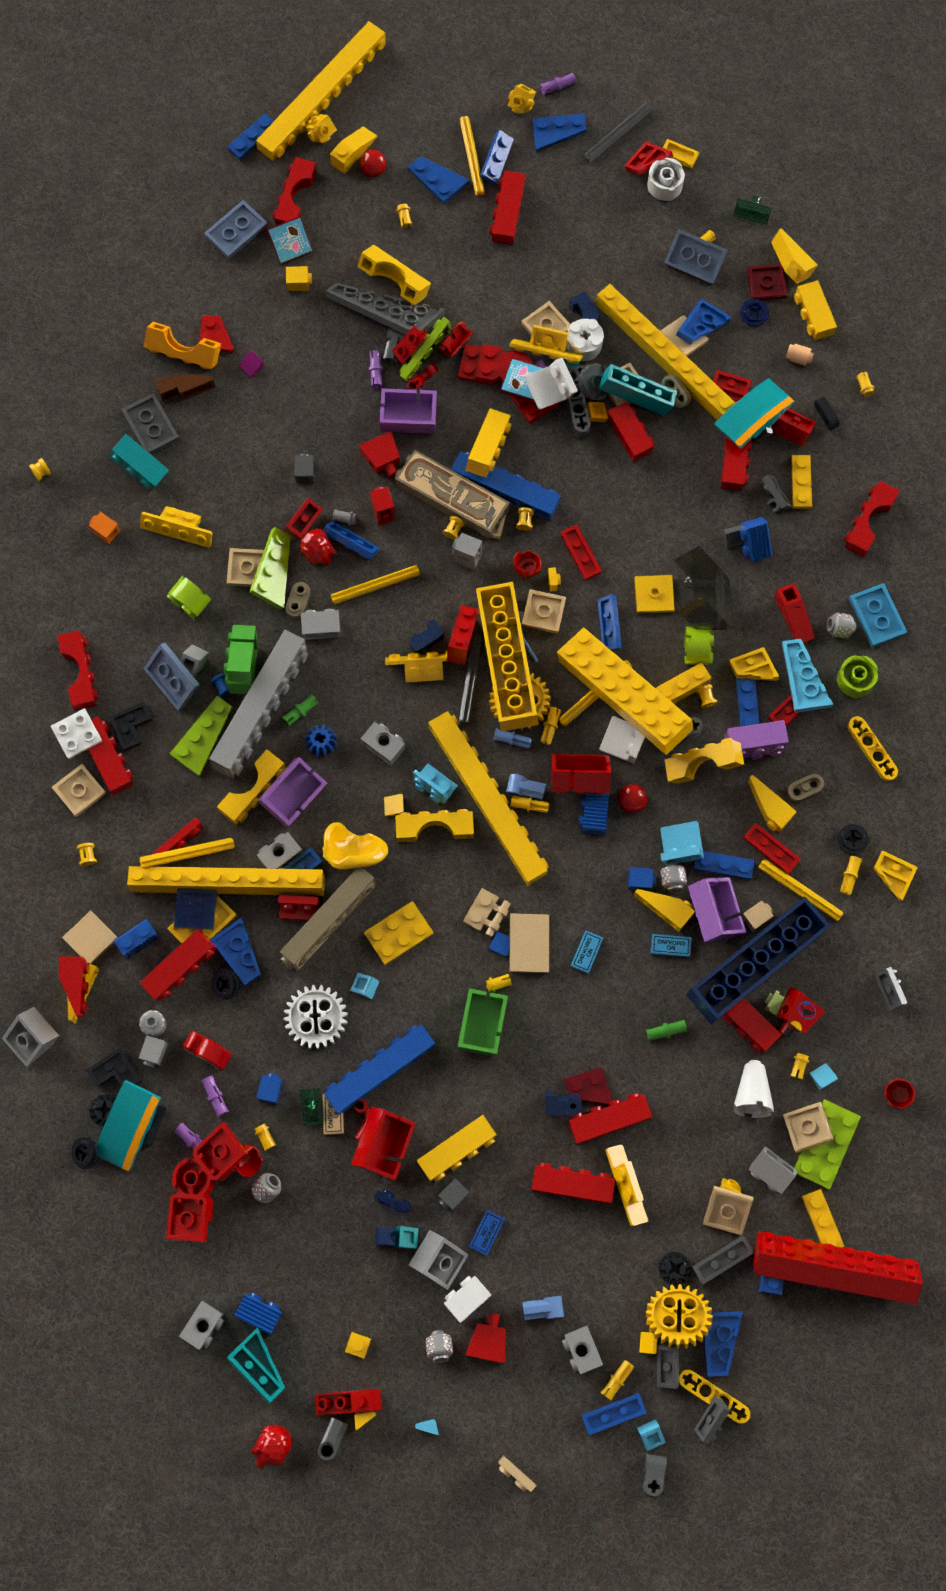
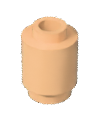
(799, 354)

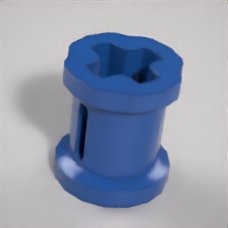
(219, 681)

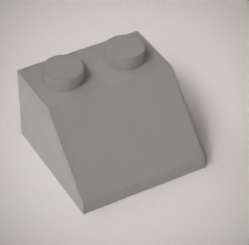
(30, 1036)
(438, 1259)

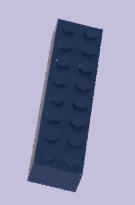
(757, 960)

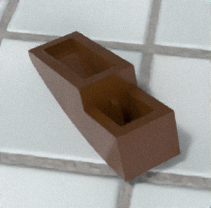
(184, 385)

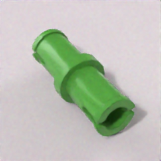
(300, 710)
(666, 1030)

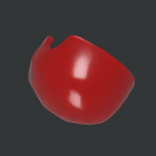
(372, 163)
(522, 559)
(632, 798)
(904, 1093)
(250, 1168)

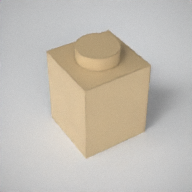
(757, 916)

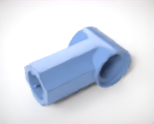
(520, 786)
(548, 1308)

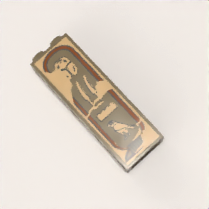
(451, 493)
(327, 919)

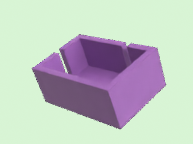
(405, 414)
(760, 739)
(292, 791)
(713, 903)

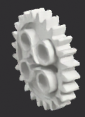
(333, 1015)

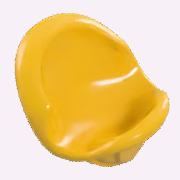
(350, 850)

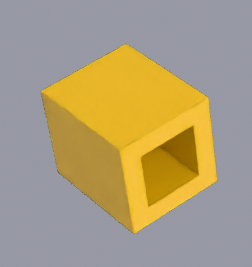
(298, 278)

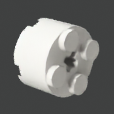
(665, 179)
(585, 338)

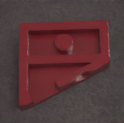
(590, 1086)

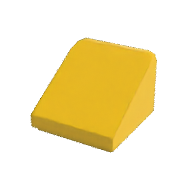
(393, 805)
(648, 1343)
(363, 1418)

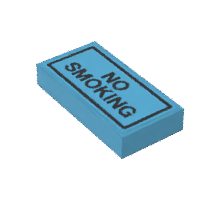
(671, 945)
(586, 952)

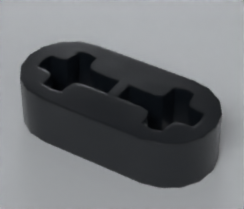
(826, 413)

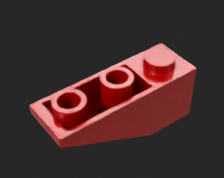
(794, 613)
(73, 978)
(348, 1402)

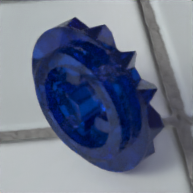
(755, 305)

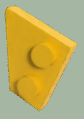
(754, 666)
(895, 873)

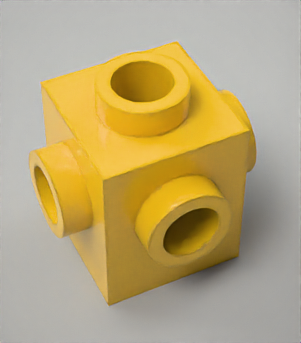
(521, 99)
(320, 128)

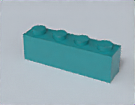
(637, 390)

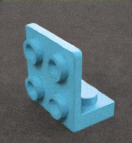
(434, 783)
(681, 843)

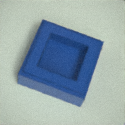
(500, 944)

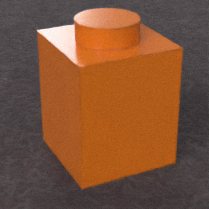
(104, 527)

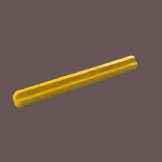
(472, 155)
(375, 584)
(580, 706)
(187, 852)
(800, 890)

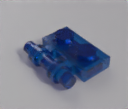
(387, 1198)

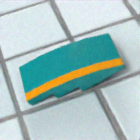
(754, 413)
(127, 1125)

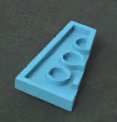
(803, 678)

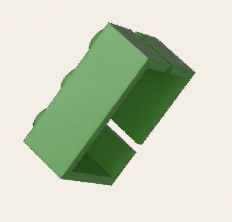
(241, 659)
(482, 1023)

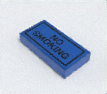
(486, 1233)

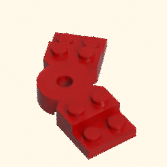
(489, 366)
(192, 1205)

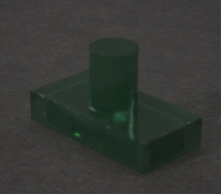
(752, 210)
(311, 1106)

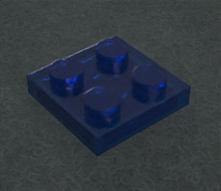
(195, 909)

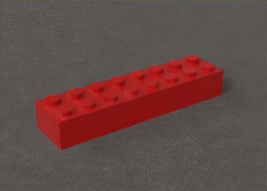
(837, 1268)

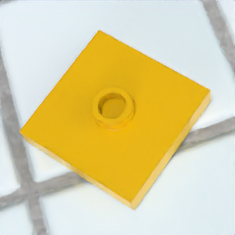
(654, 594)

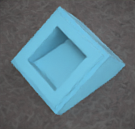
(364, 985)
(823, 1076)
(428, 1426)
(651, 1435)

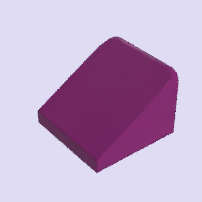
(251, 364)

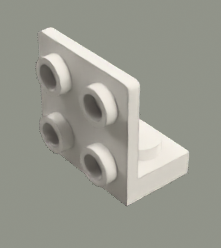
(551, 384)
(76, 733)
(622, 740)

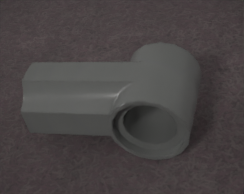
(392, 339)
(333, 1437)

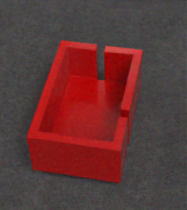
(580, 773)
(383, 1137)

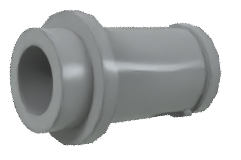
(344, 517)

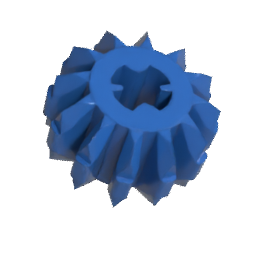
(326, 735)

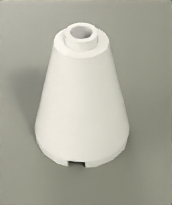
(754, 1092)

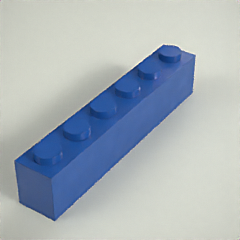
(512, 488)
(379, 1070)

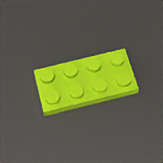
(823, 1161)

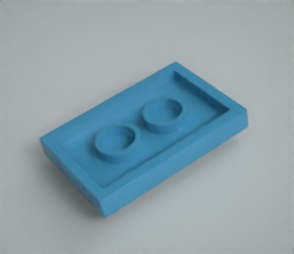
(877, 615)

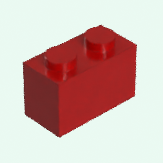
(382, 505)
(303, 519)

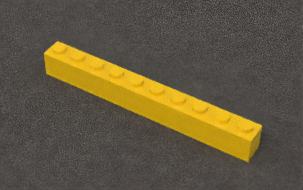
(321, 91)
(663, 351)
(488, 798)
(227, 880)

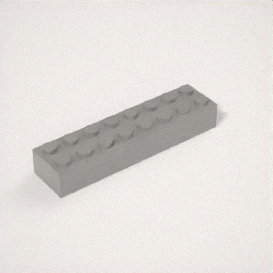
(258, 704)

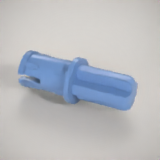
(512, 738)

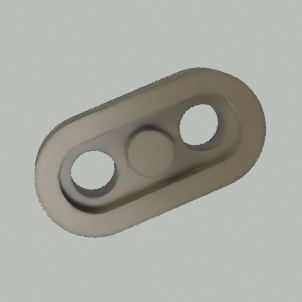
(680, 388)
(298, 599)
(804, 787)

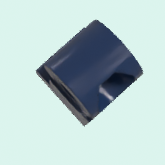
(584, 306)
(421, 642)
(562, 1105)
(385, 1237)

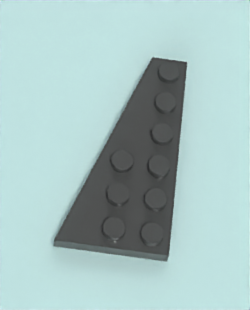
(387, 310)

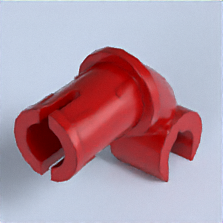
(418, 380)
(365, 1112)

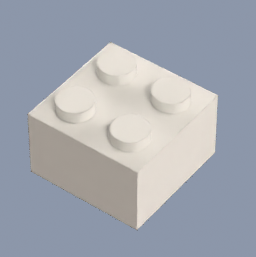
(467, 1298)

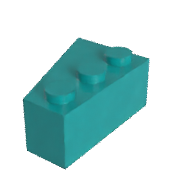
(138, 462)
(255, 1365)

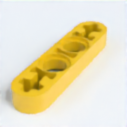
(870, 750)
(715, 1391)

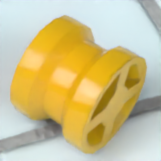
(40, 469)

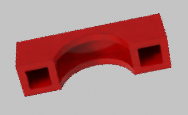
(301, 175)
(881, 501)
(81, 693)

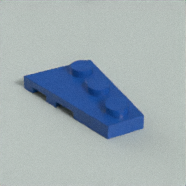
(557, 128)
(437, 179)
(701, 322)
(237, 952)
(721, 1342)

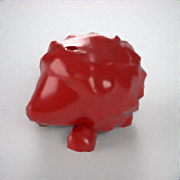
(317, 547)
(272, 1446)

